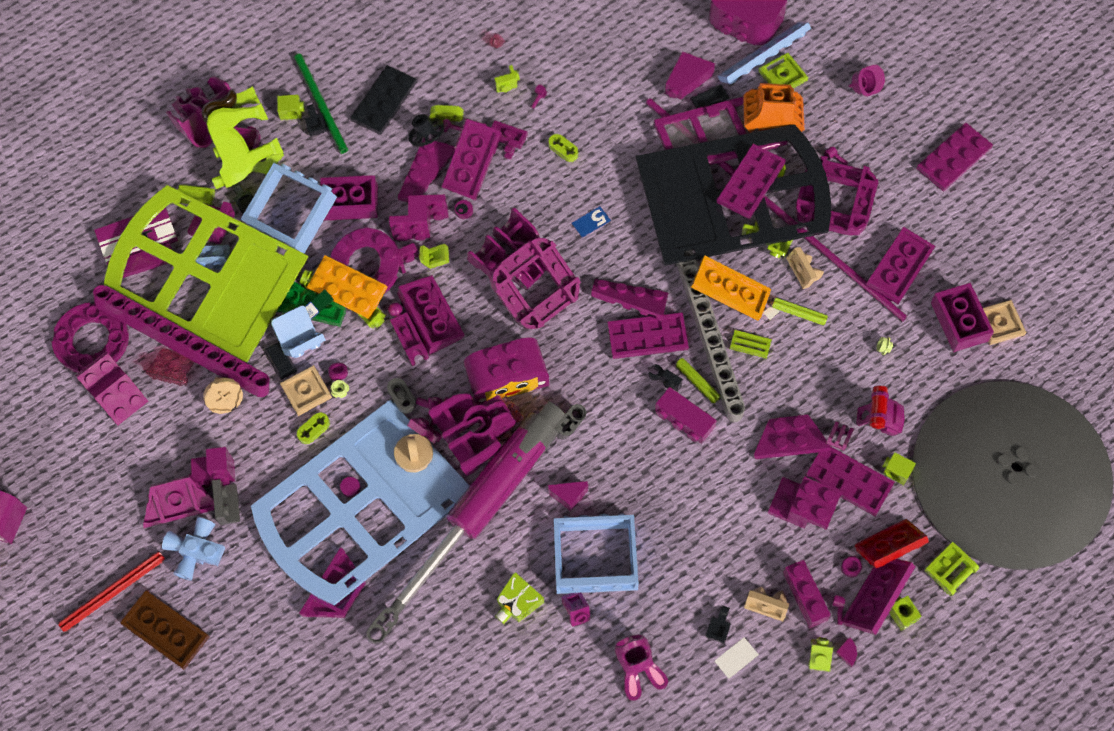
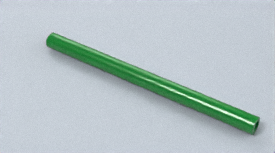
(321, 104)

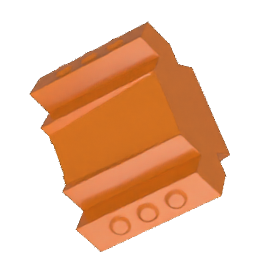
(773, 107)

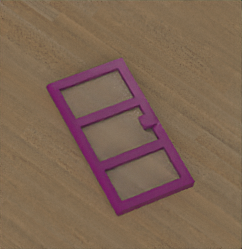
(706, 125)

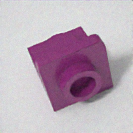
(407, 255)
(576, 608)

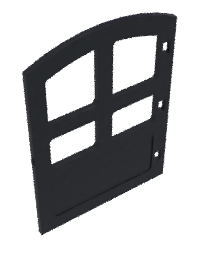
(685, 196)

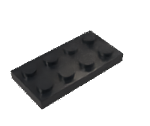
(383, 99)

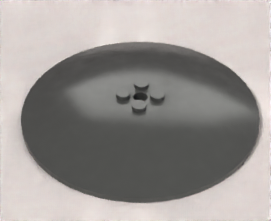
(1004, 514)

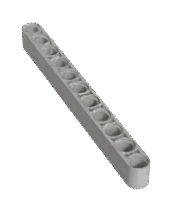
(712, 350)

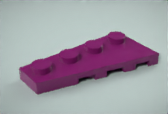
(425, 168)
(639, 298)

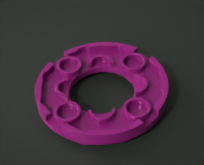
(374, 239)
(76, 318)

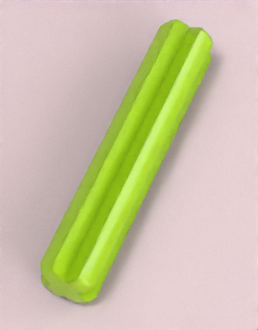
(800, 311)
(698, 380)

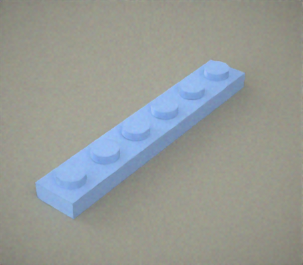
(769, 49)

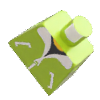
(517, 600)

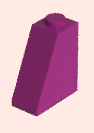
(688, 75)

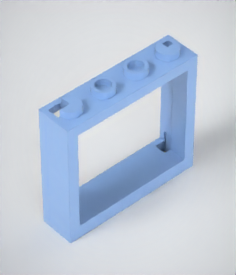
(312, 222)
(595, 584)

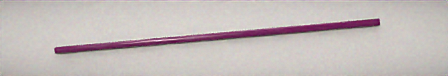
(812, 240)

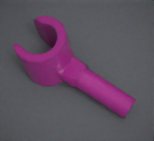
(541, 91)
(447, 123)
(832, 152)
(839, 602)

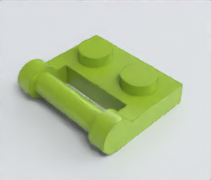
(947, 563)

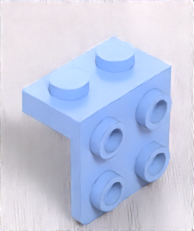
(296, 332)

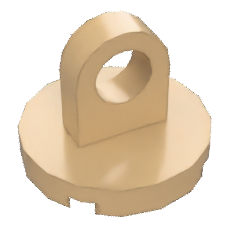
(222, 395)
(413, 453)

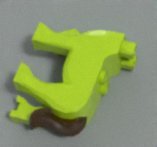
(237, 159)

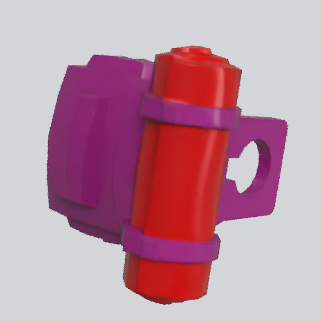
(883, 412)

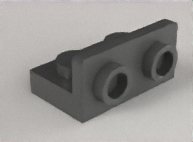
(226, 502)

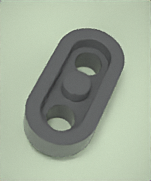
(402, 396)

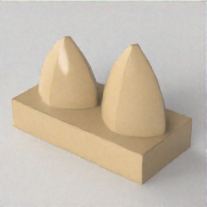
(802, 269)
(773, 607)

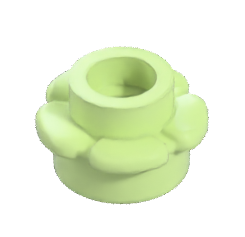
(884, 345)
(339, 384)

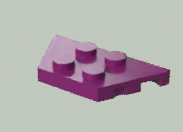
(791, 437)
(176, 500)
(337, 569)

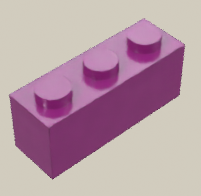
(685, 415)
(806, 594)

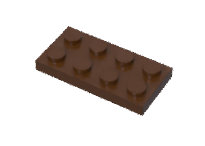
(164, 630)

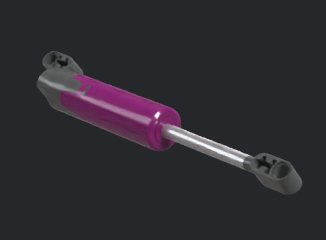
(489, 493)

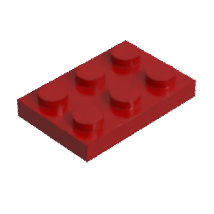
(891, 543)

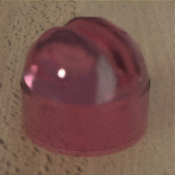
(496, 40)

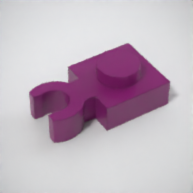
(423, 428)

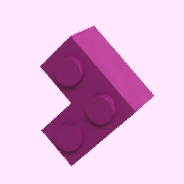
(215, 466)

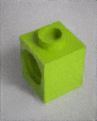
(290, 107)
(898, 468)
(904, 621)

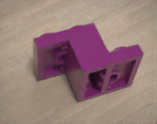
(417, 222)
(111, 388)
(804, 502)

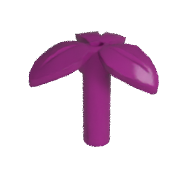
(429, 404)

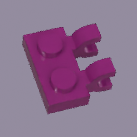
(511, 136)

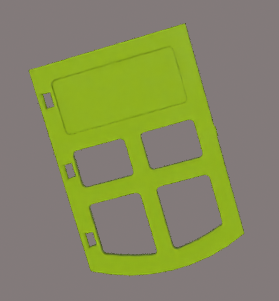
(240, 296)

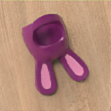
(634, 657)

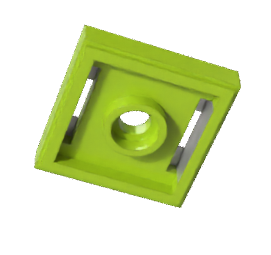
(794, 74)

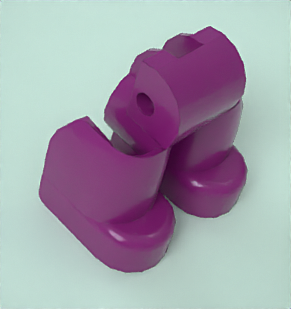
(190, 109)
(515, 234)
(462, 412)

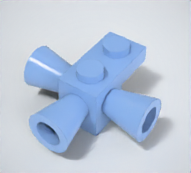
(194, 548)

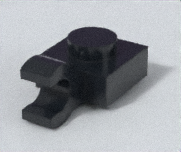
(314, 122)
(243, 198)
(668, 378)
(718, 628)

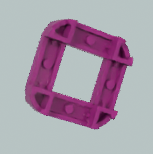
(846, 175)
(557, 268)

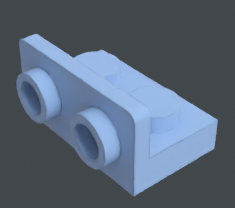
(214, 256)

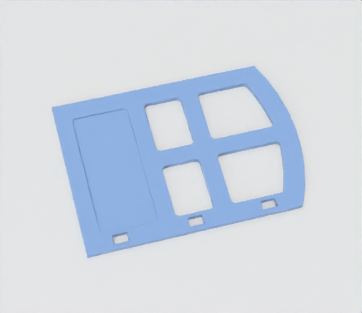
(411, 496)

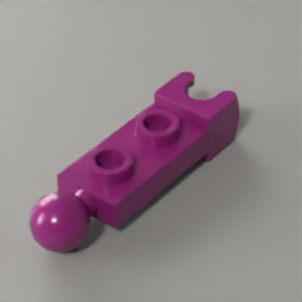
(407, 333)

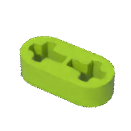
(452, 113)
(561, 150)
(314, 432)

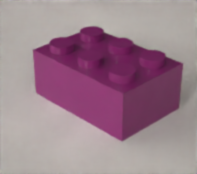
(355, 197)
(962, 317)

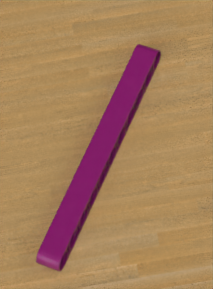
(181, 340)

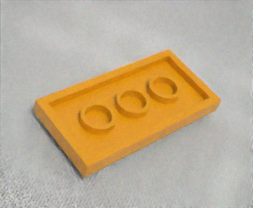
(347, 287)
(731, 288)

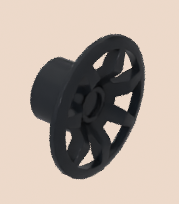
(423, 128)

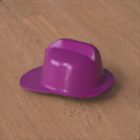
(868, 80)

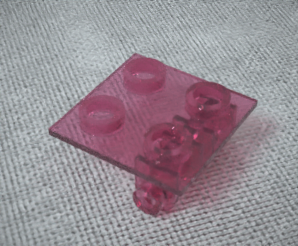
(171, 367)

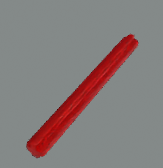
(111, 591)

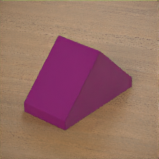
(568, 493)

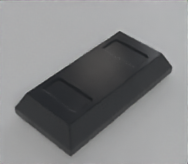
(709, 97)
(282, 363)

